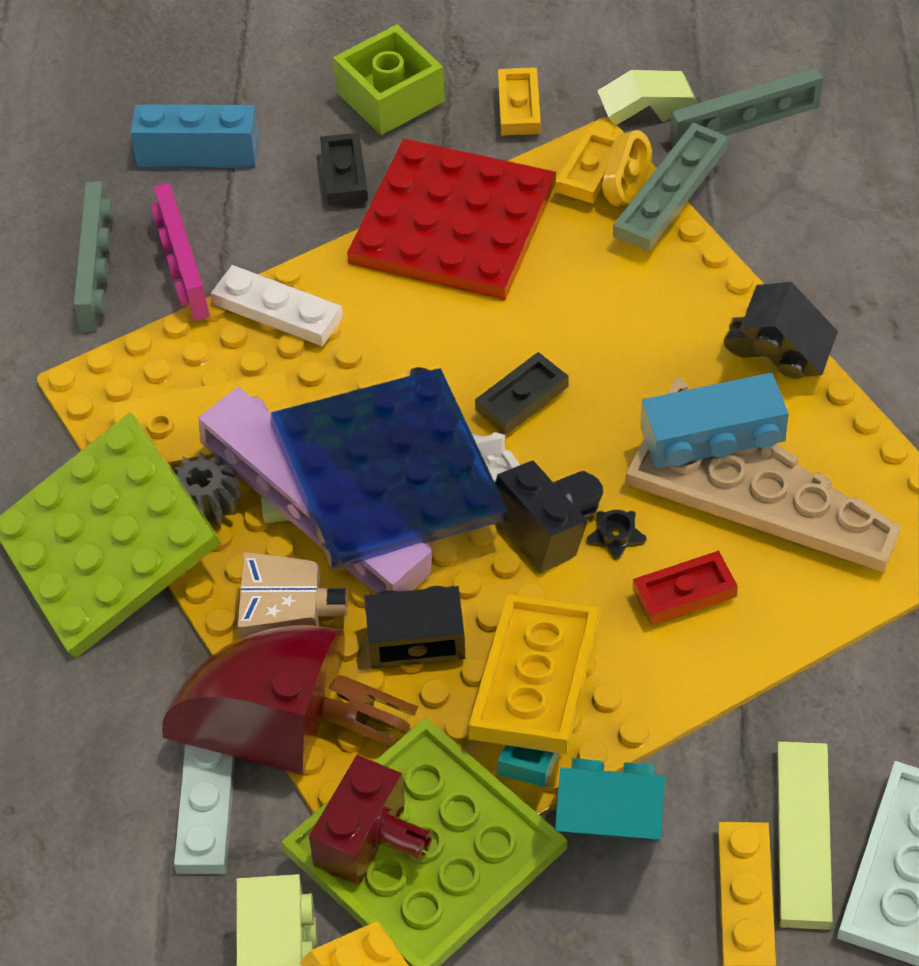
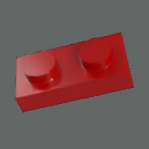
(685, 587)

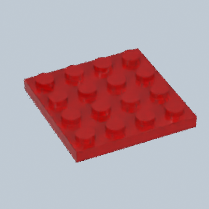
(452, 218)

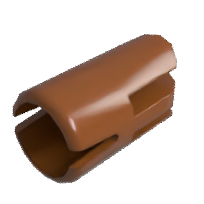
(360, 709)

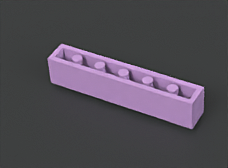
(242, 436)

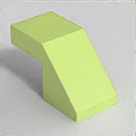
(640, 88)

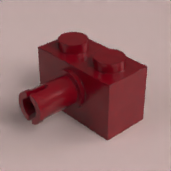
(362, 819)

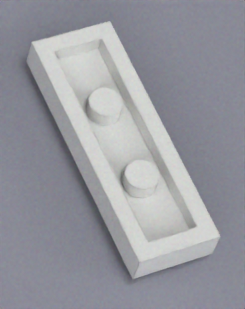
(277, 305)

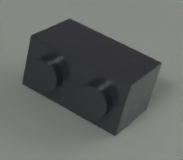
(415, 626)

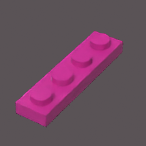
(181, 262)

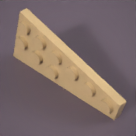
(775, 496)

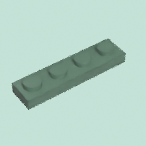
(751, 106)
(670, 187)
(92, 266)

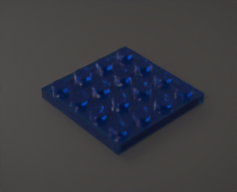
(387, 468)

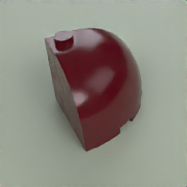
(260, 696)

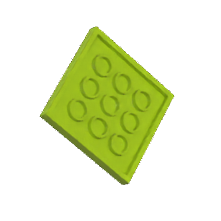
(105, 534)
(479, 858)

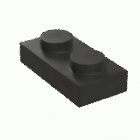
(343, 168)
(521, 393)

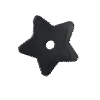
(619, 521)

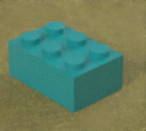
(610, 801)

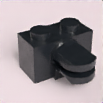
(784, 329)
(545, 515)

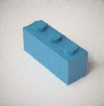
(195, 136)
(714, 420)

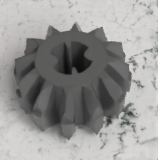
(210, 486)

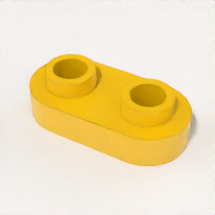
(627, 168)

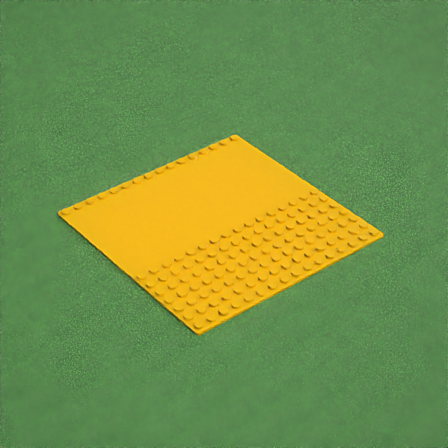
(622, 334)

